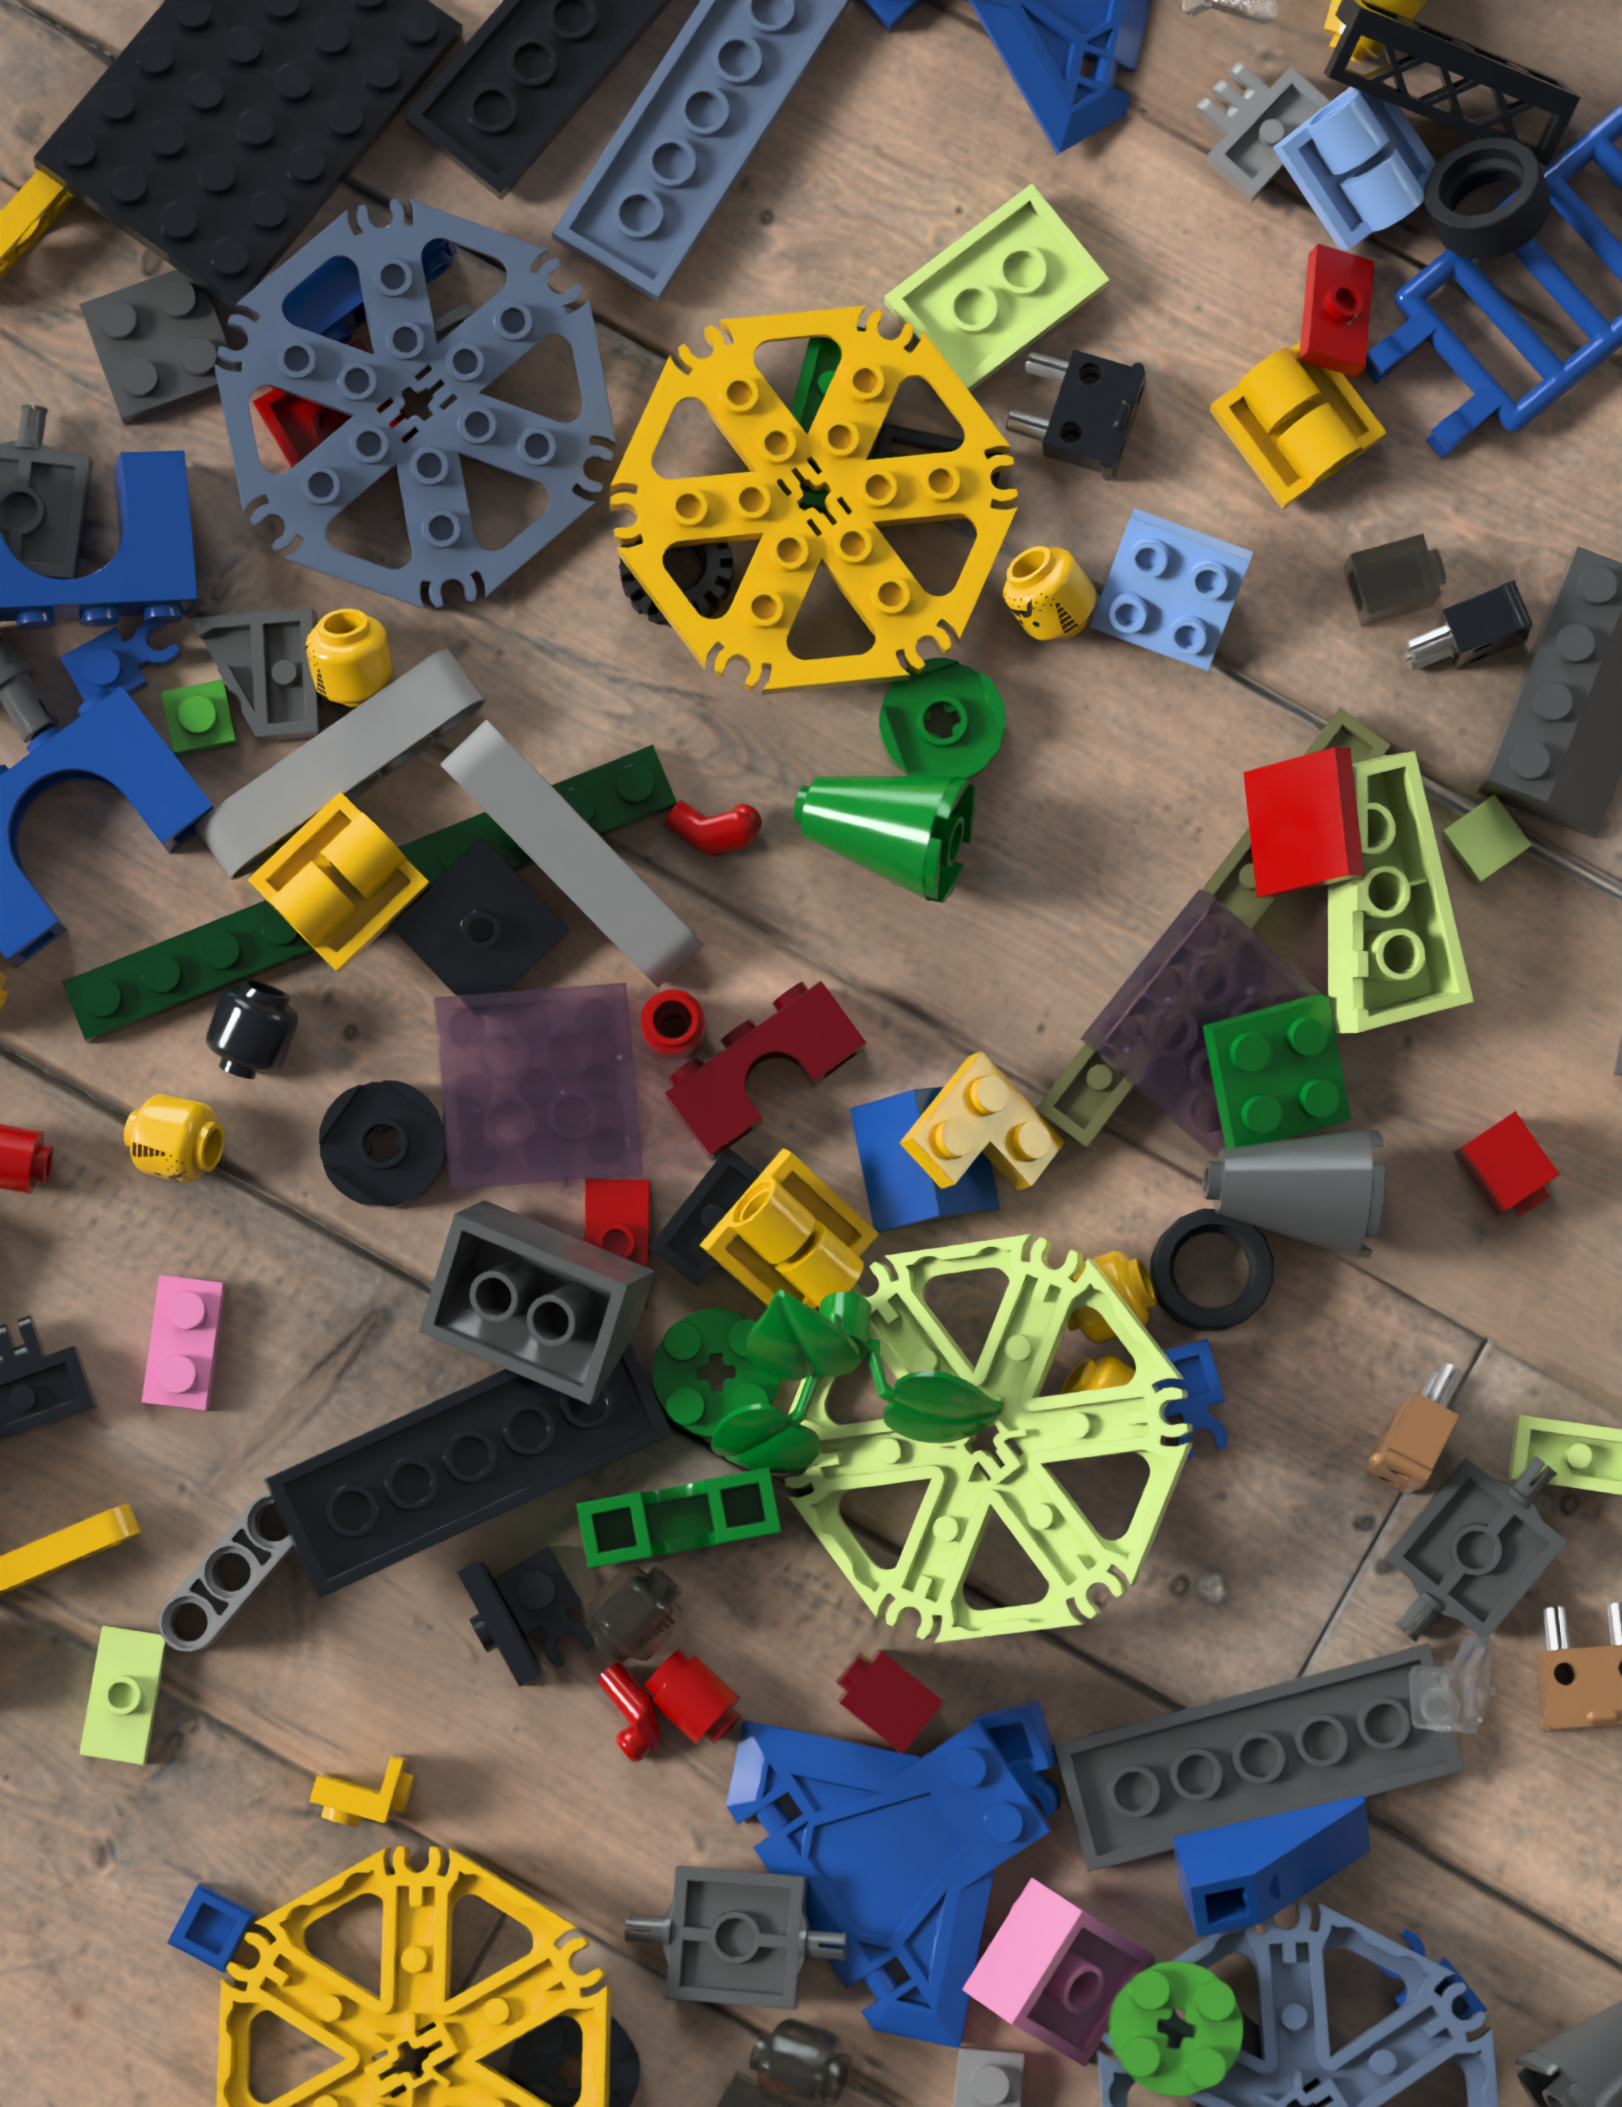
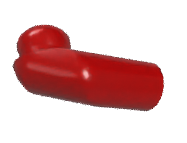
(718, 833)
(636, 1707)

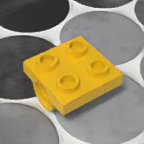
(1296, 423)
(339, 882)
(791, 1236)

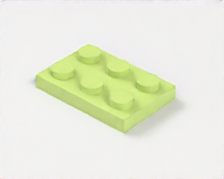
(998, 288)

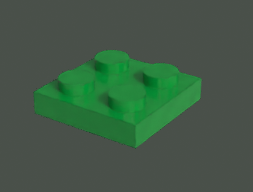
(1277, 1072)

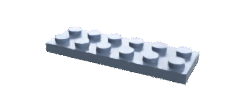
(692, 135)

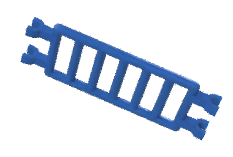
(1557, 376)

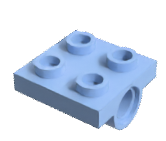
(1358, 165)
(1171, 589)

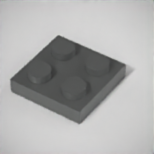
(157, 344)

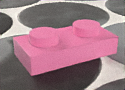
(183, 1343)

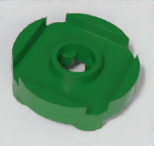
(958, 691)
(686, 1349)

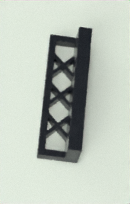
(1452, 55)

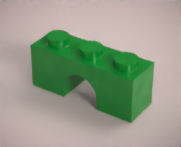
(678, 1518)

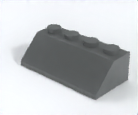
(1565, 721)

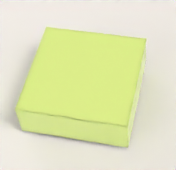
(1486, 839)

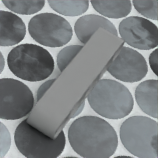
(342, 758)
(571, 853)

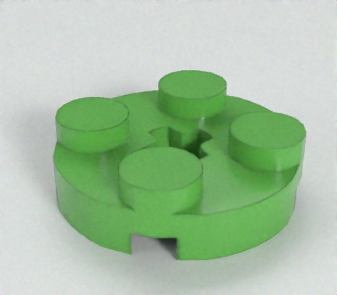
(1145, 2052)

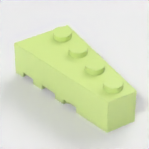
(1393, 928)

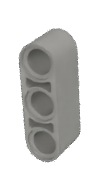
(206, 1589)

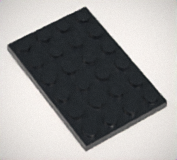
(241, 124)

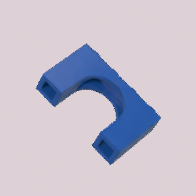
(147, 575)
(104, 745)

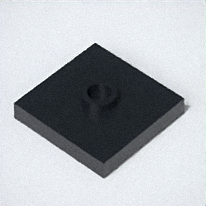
(479, 924)

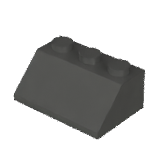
(535, 1300)

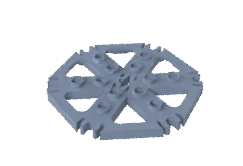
(361, 382)
(1296, 2024)

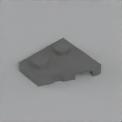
(267, 669)

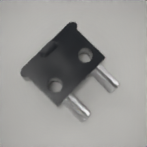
(1094, 412)
(1474, 629)

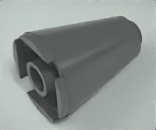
(1304, 1188)
(1578, 2064)

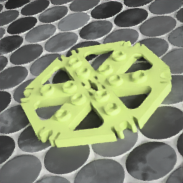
(1044, 1428)

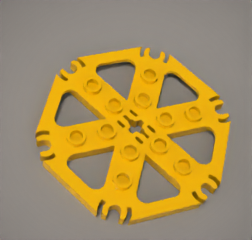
(789, 552)
(412, 1995)

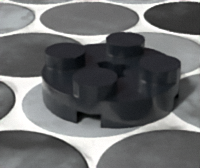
(376, 1108)
(537, 2053)

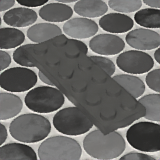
(1250, 1758)

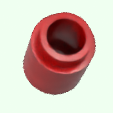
(669, 1005)
(23, 1159)
(693, 1698)

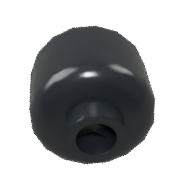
(252, 1029)

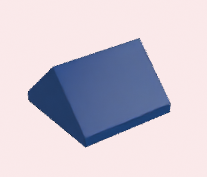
(895, 1184)

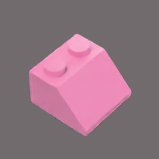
(1055, 1972)

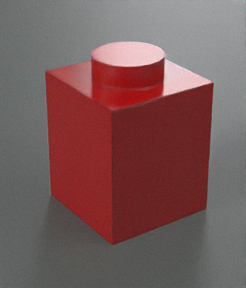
(1508, 1166)

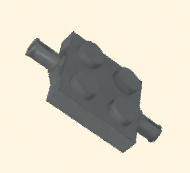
(43, 499)
(1475, 1548)
(736, 1937)

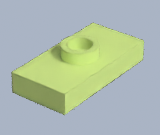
(123, 1695)

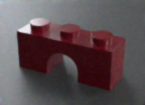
(805, 1030)
(887, 1698)

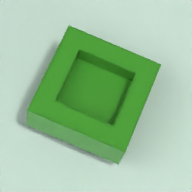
(199, 718)

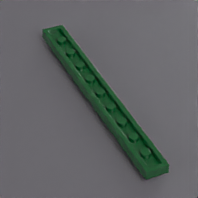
(262, 940)

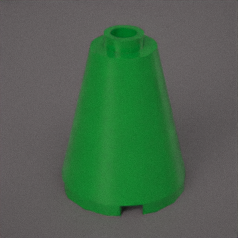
(893, 826)

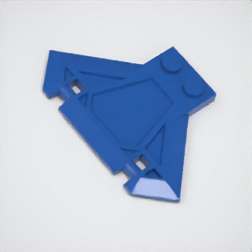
(1045, 51)
(891, 1856)

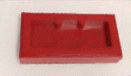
(1336, 310)
(618, 1217)

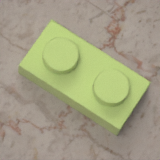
(1579, 1453)

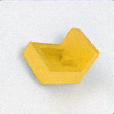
(348, 1801)

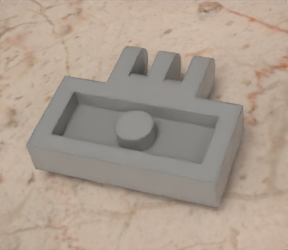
(1255, 125)

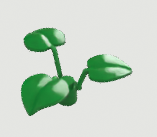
(800, 1343)

